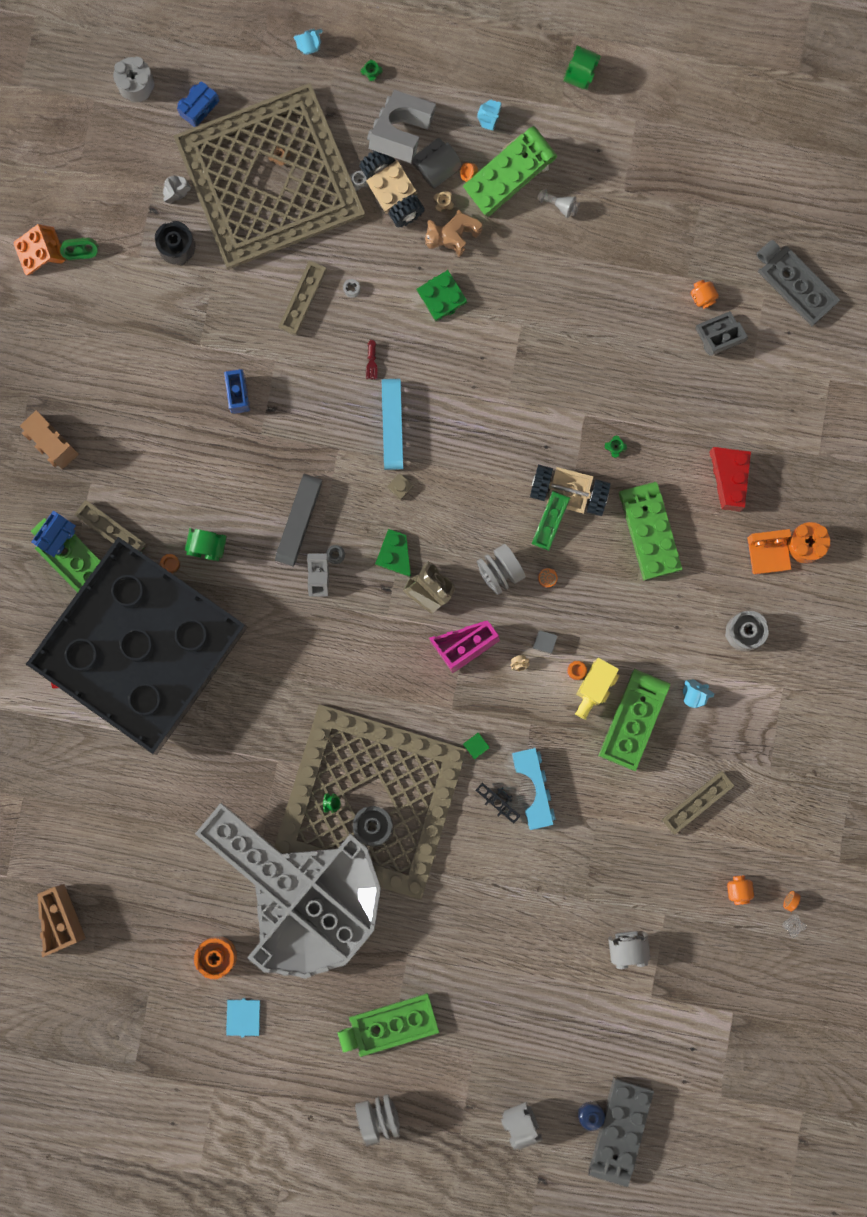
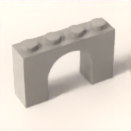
(400, 108)

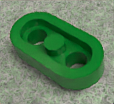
(79, 250)

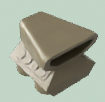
(429, 588)

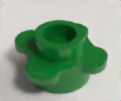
(371, 64)
(615, 451)
(331, 803)

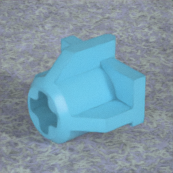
(309, 41)
(489, 114)
(696, 694)

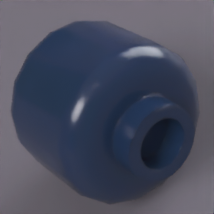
(591, 1116)

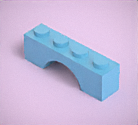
(539, 813)

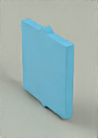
(243, 1017)

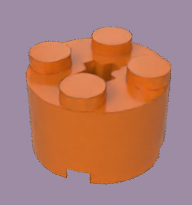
(816, 535)
(206, 964)

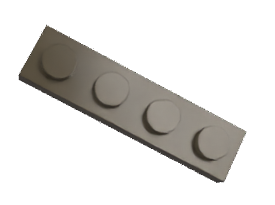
(302, 298)
(106, 526)
(697, 802)

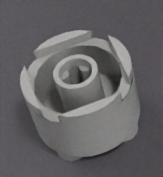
(133, 79)
(757, 631)
(629, 949)
(521, 1125)

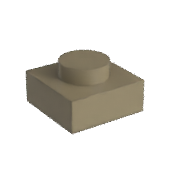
(400, 486)

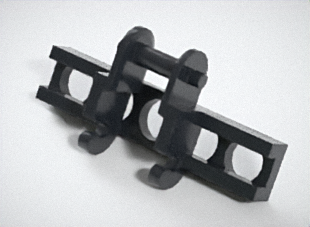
(500, 809)

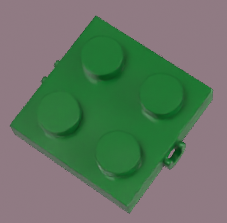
(441, 295)

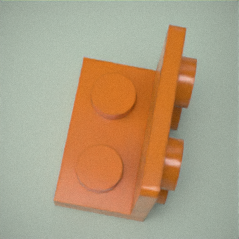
(38, 248)
(769, 551)

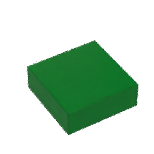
(476, 745)

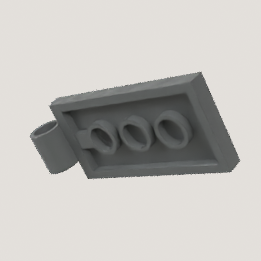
(802, 288)

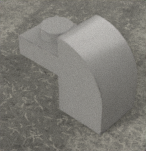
(318, 574)

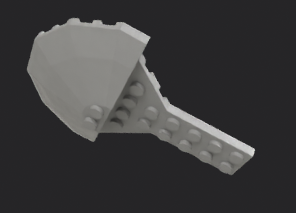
(310, 903)

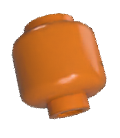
(704, 294)
(740, 890)

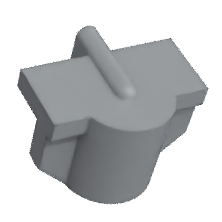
(175, 188)

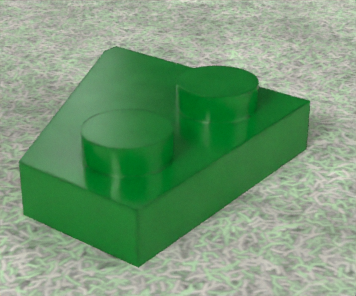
(394, 553)

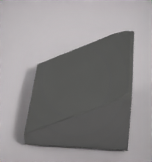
(545, 642)

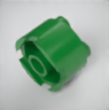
(581, 68)
(205, 543)

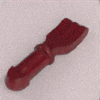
(371, 367)

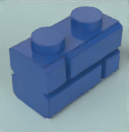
(197, 103)
(237, 391)
(54, 534)

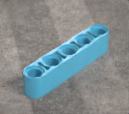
(392, 424)

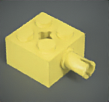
(595, 686)

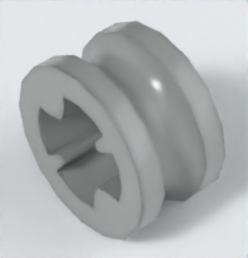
(352, 282)

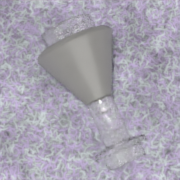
(567, 205)

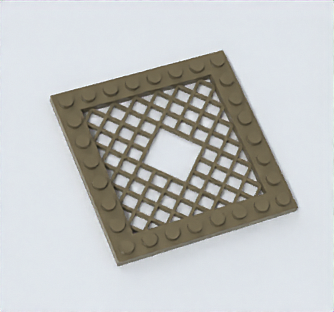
(250, 117)
(450, 756)

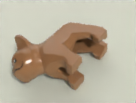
(451, 233)

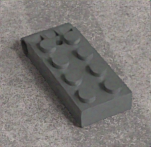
(621, 1132)

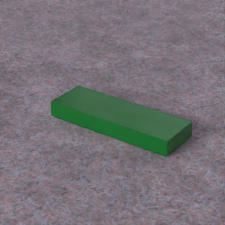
(550, 520)

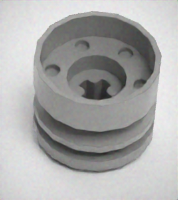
(500, 569)
(377, 1120)

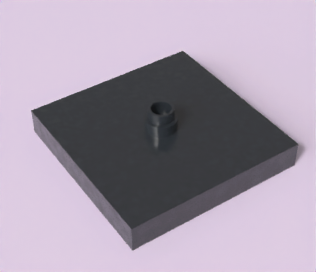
(136, 646)

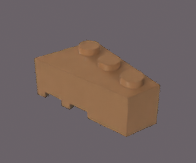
(48, 440)
(58, 920)

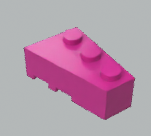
(464, 645)

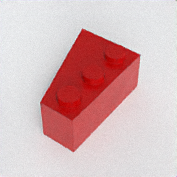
(731, 475)

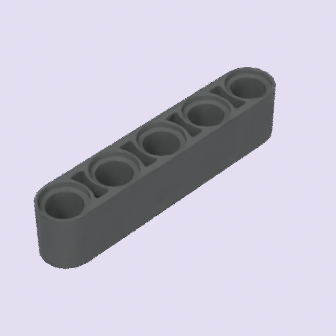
(298, 520)

